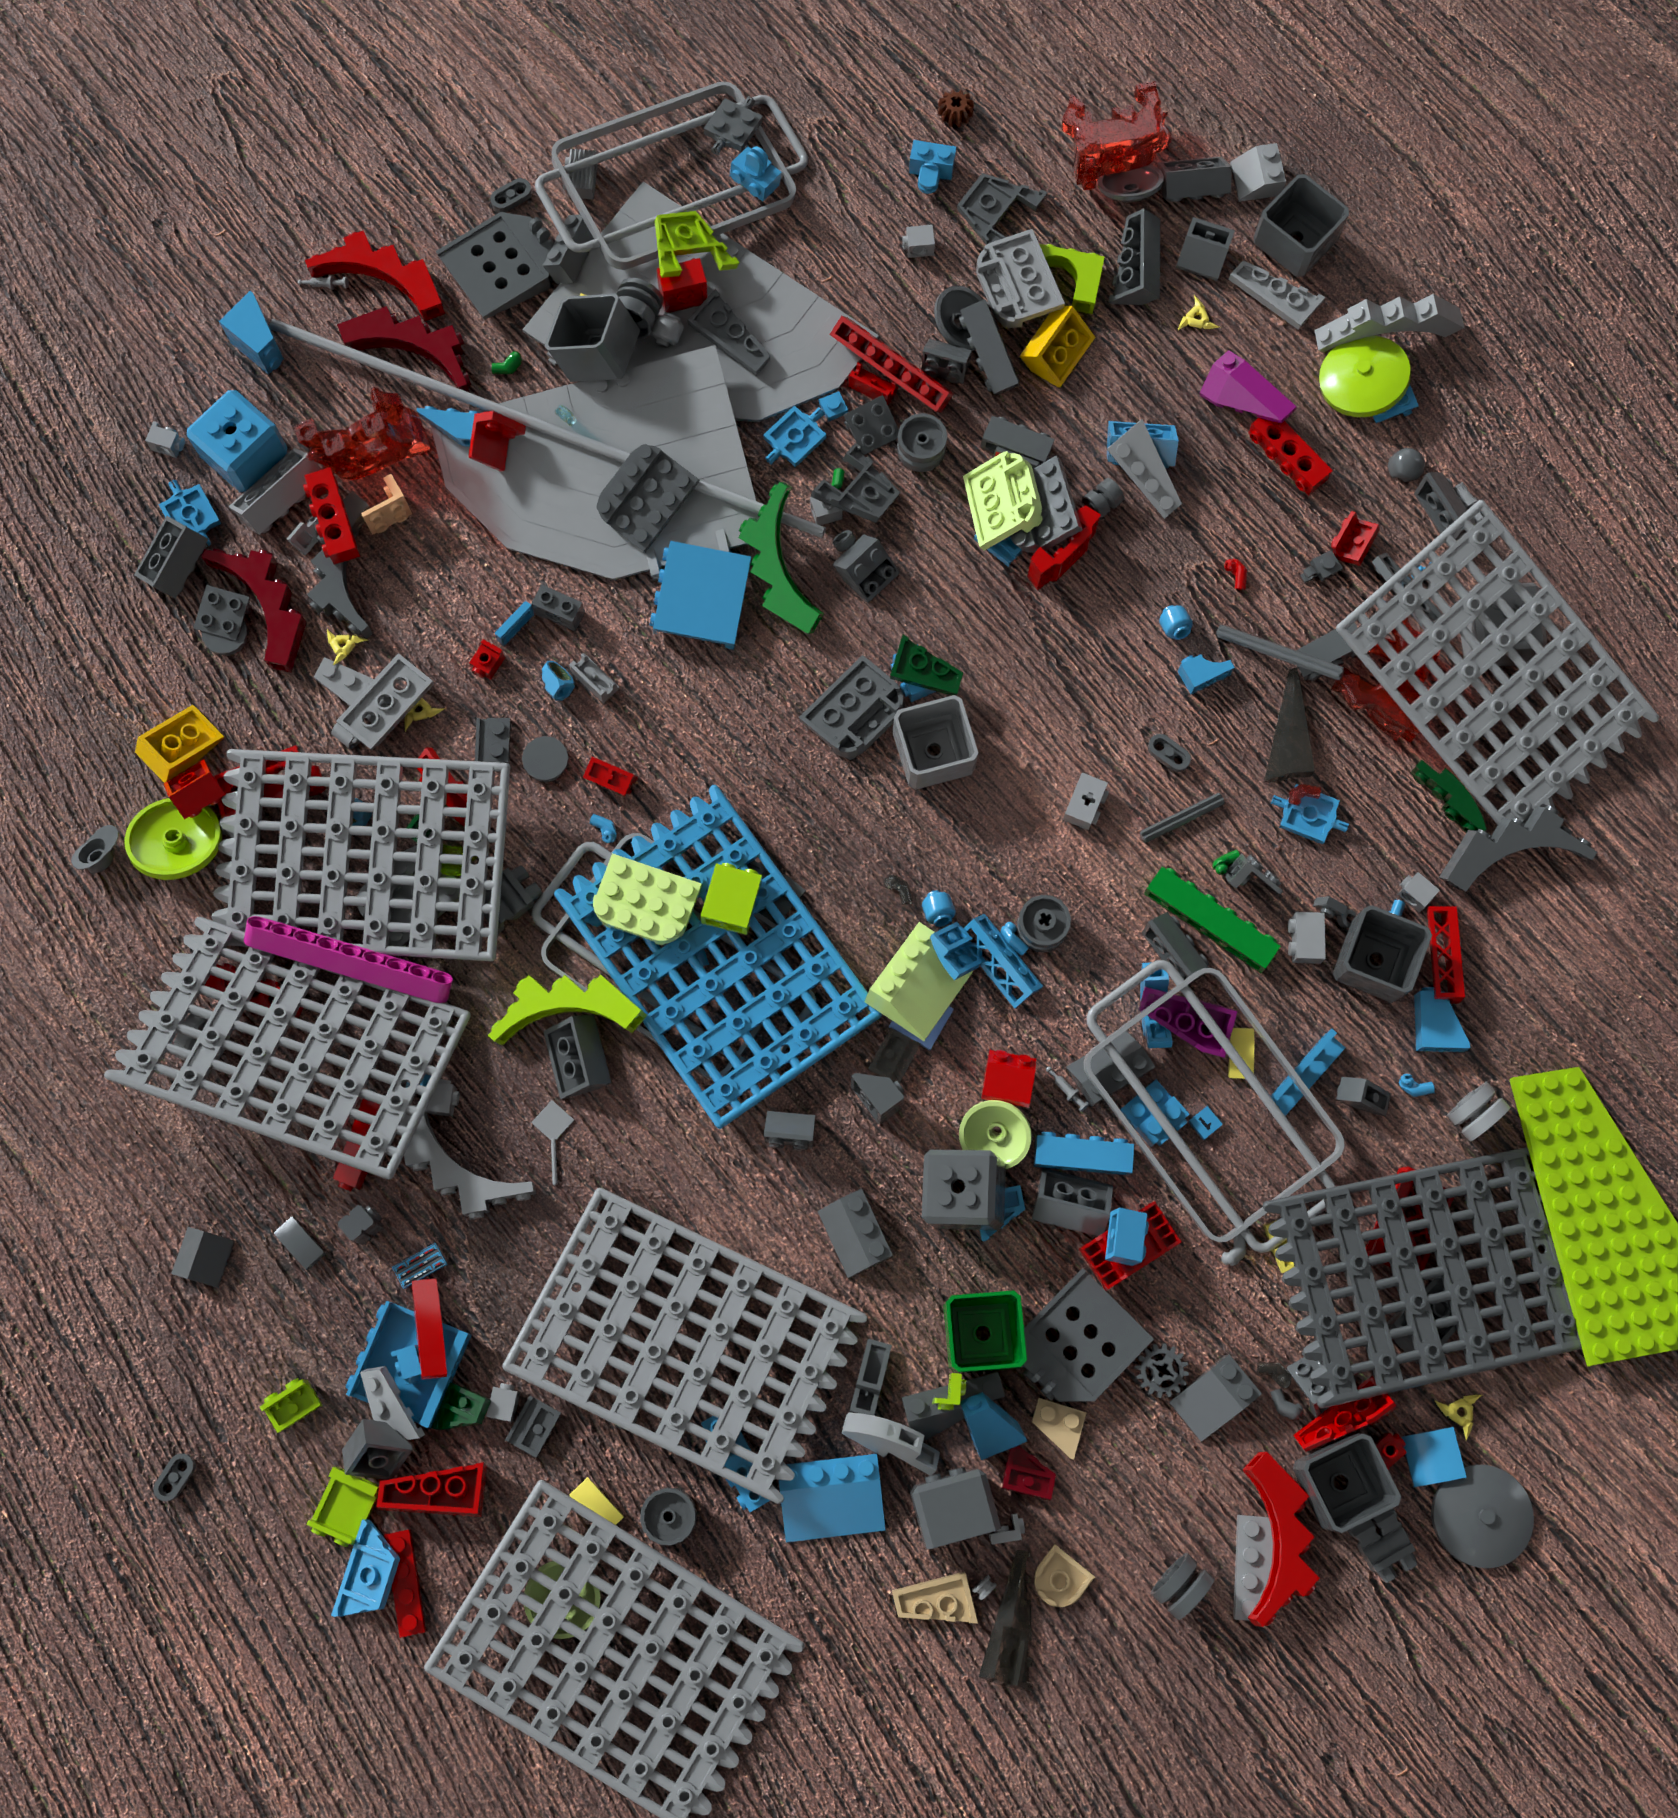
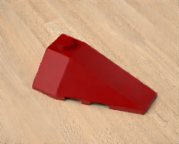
(1345, 1419)

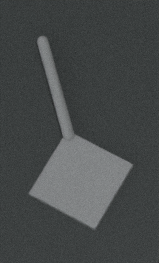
(552, 1123)

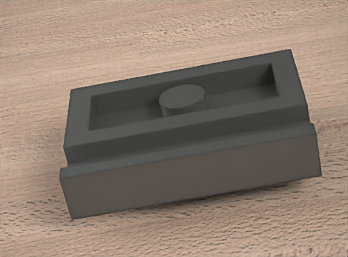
(493, 740)
(533, 1426)

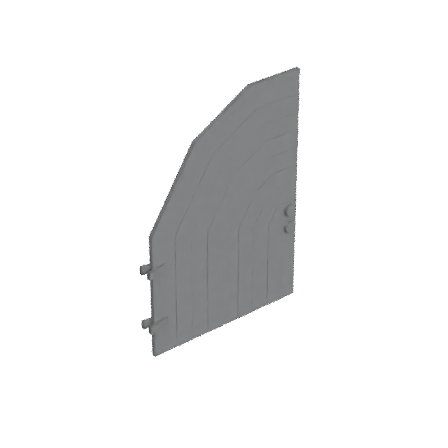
(775, 309)
(552, 488)

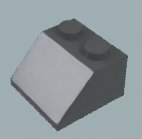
(375, 1451)

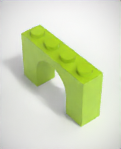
(1084, 269)

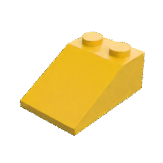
(177, 743)

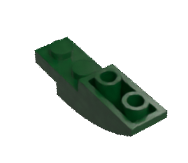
(1446, 787)

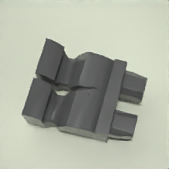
(514, 898)
(1386, 1547)

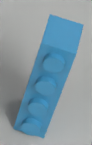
(1083, 1155)

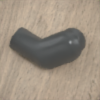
(1286, 1408)

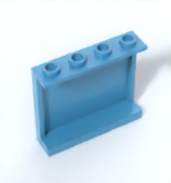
(700, 593)
(396, 1331)

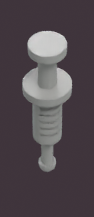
(326, 282)
(1068, 1090)

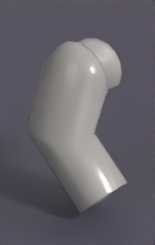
(1237, 1253)

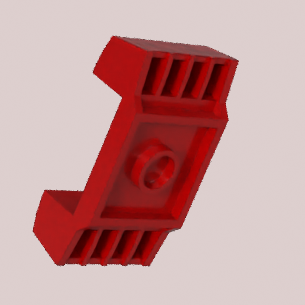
(1046, 569)
(1158, 1241)

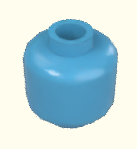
(1176, 622)
(938, 908)

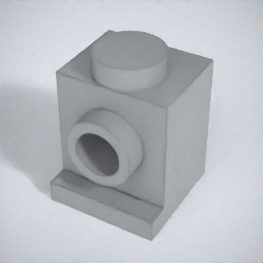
(164, 440)

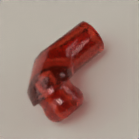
(1301, 791)

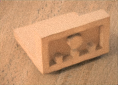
(389, 511)

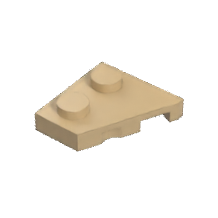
(1059, 1424)

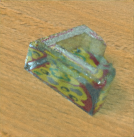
(565, 414)

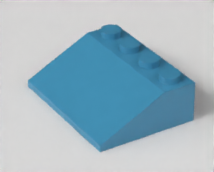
(832, 1498)

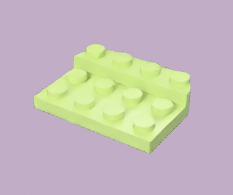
(1003, 498)
(645, 900)

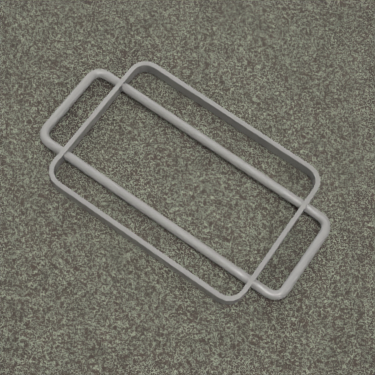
(640, 116)
(556, 933)
(1318, 1169)

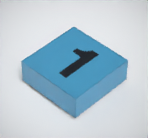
(1205, 1123)

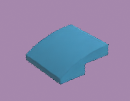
(953, 950)
(1433, 1457)

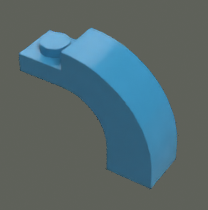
(1156, 1034)

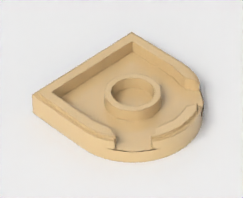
(1060, 1578)

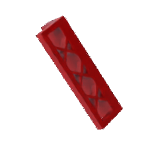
(1451, 952)

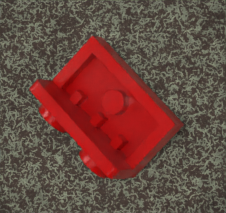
(1354, 539)

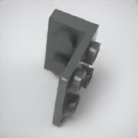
(1240, 872)
(1300, 1373)

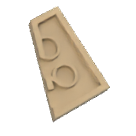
(937, 1599)

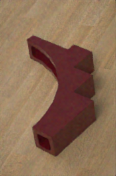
(382, 330)
(283, 625)

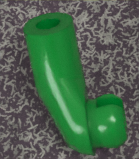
(509, 366)
(838, 478)
(1221, 863)

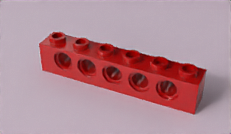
(891, 364)

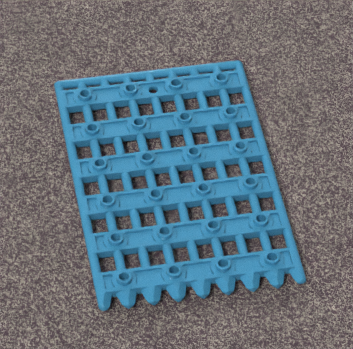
(691, 999)

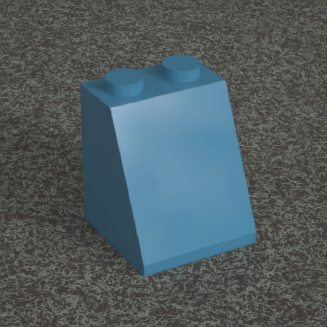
(251, 334)

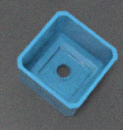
(244, 454)

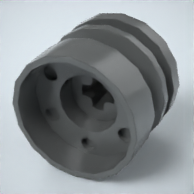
(642, 302)

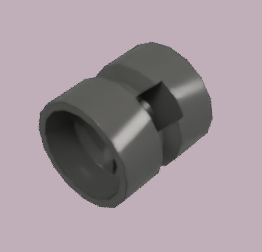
(1106, 496)

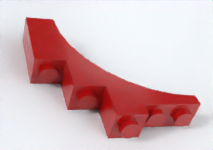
(382, 264)
(1289, 1536)

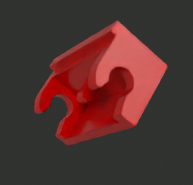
(871, 384)
(609, 776)

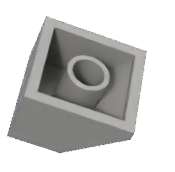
(1258, 173)

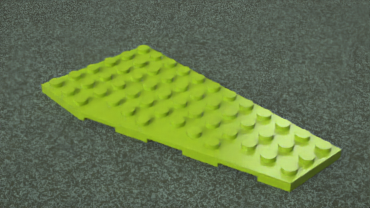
(1604, 1219)

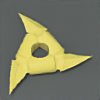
(1198, 309)
(342, 652)
(426, 712)
(1466, 1404)

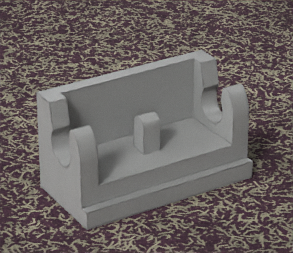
(593, 678)

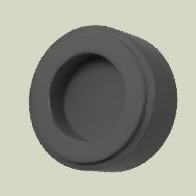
(844, 540)

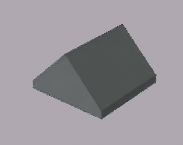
(203, 1257)

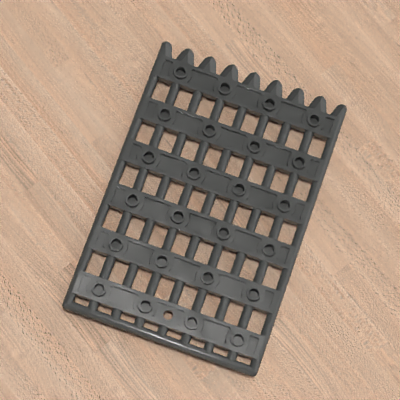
(1408, 1278)

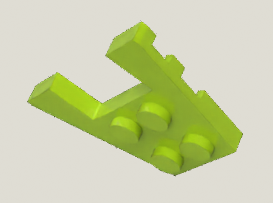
(687, 234)

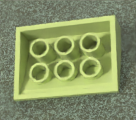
(915, 985)

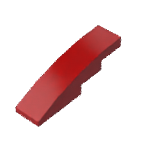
(429, 1329)

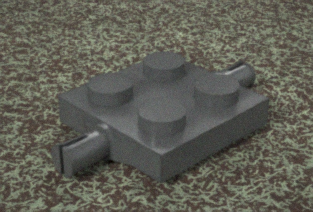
(733, 125)

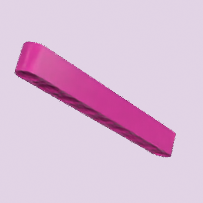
(347, 959)

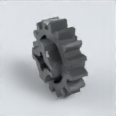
(1166, 1360)

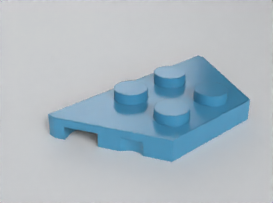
(367, 1573)

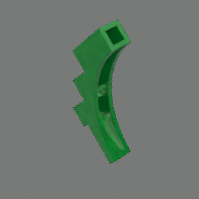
(765, 535)

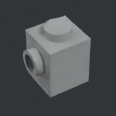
(824, 513)
(443, 1099)

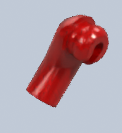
(1238, 571)

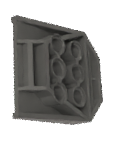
(522, 239)
(1113, 1325)

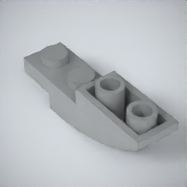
(891, 1437)

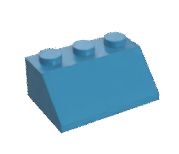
(1163, 437)

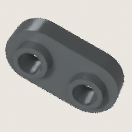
(509, 194)
(1170, 751)
(175, 1476)

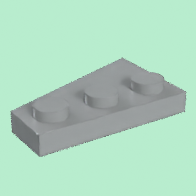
(386, 1403)

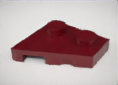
(1027, 1475)

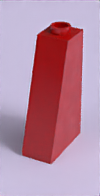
(346, 1175)

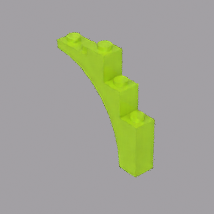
(566, 996)

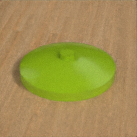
(1365, 376)
(169, 846)

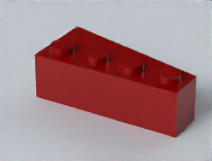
(436, 1492)

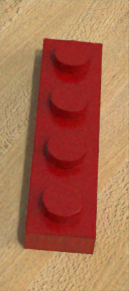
(406, 1586)

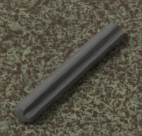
(1182, 817)

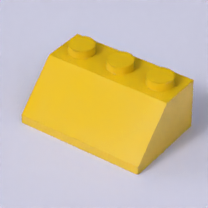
(1058, 345)

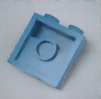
(1145, 1122)

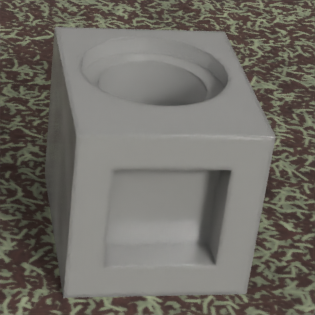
(919, 241)
(1417, 891)
(503, 1403)

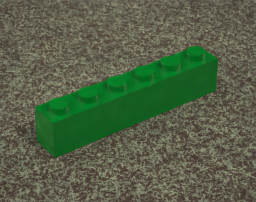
(1212, 919)

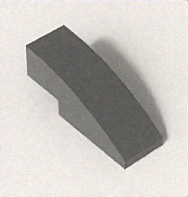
(870, 1377)

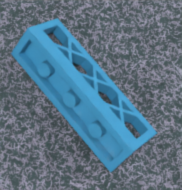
(1007, 959)
(1309, 1071)

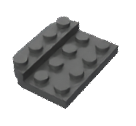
(645, 495)
(1058, 510)
(855, 709)

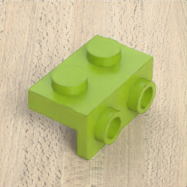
(956, 1389)
(291, 1405)

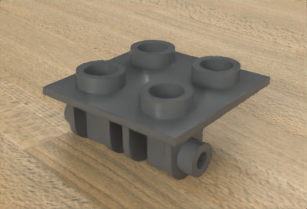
(872, 425)
(222, 612)

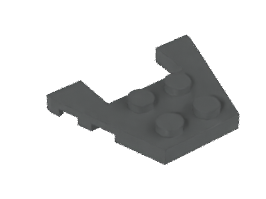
(989, 202)
(867, 494)

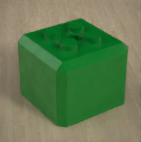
(1001, 1316)

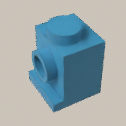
(408, 1364)

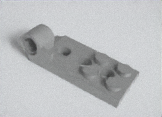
(350, 725)

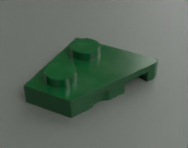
(460, 1408)

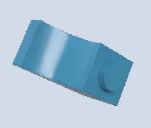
(1200, 673)

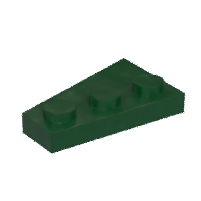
(920, 668)

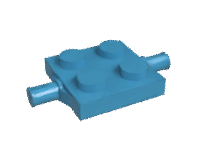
(794, 436)
(190, 509)
(1310, 818)

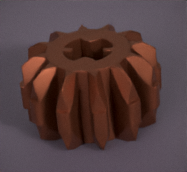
(955, 108)

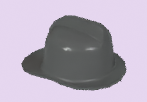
(97, 851)

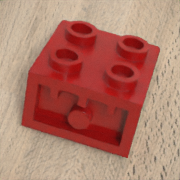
(491, 438)

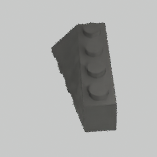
(1139, 261)
(990, 347)
(926, 1417)

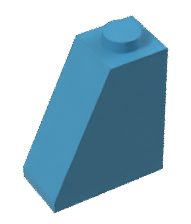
(1437, 1024)
(990, 1426)

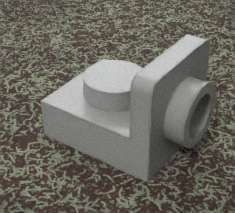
(1006, 1535)

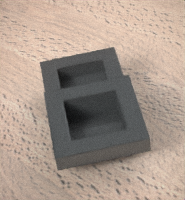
(299, 1243)

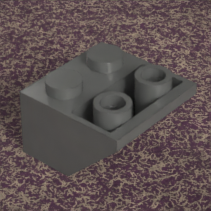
(1205, 249)
(945, 361)
(866, 567)
(789, 1129)

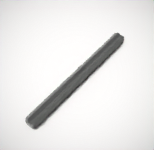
(1280, 652)

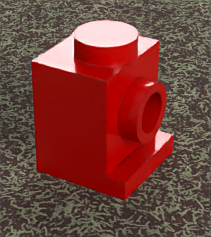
(488, 668)
(1396, 1443)

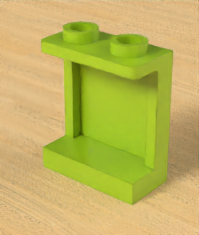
(731, 898)
(344, 1506)

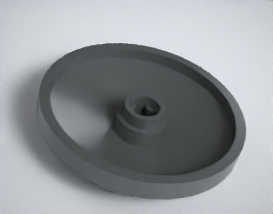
(1483, 1517)

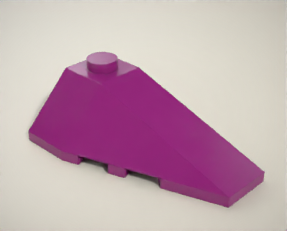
(1239, 386)
(1181, 1019)

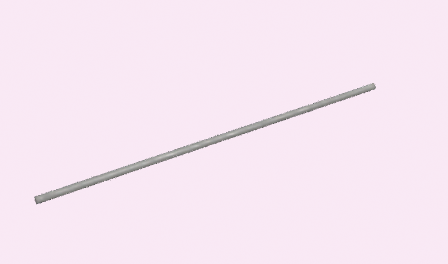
(529, 421)

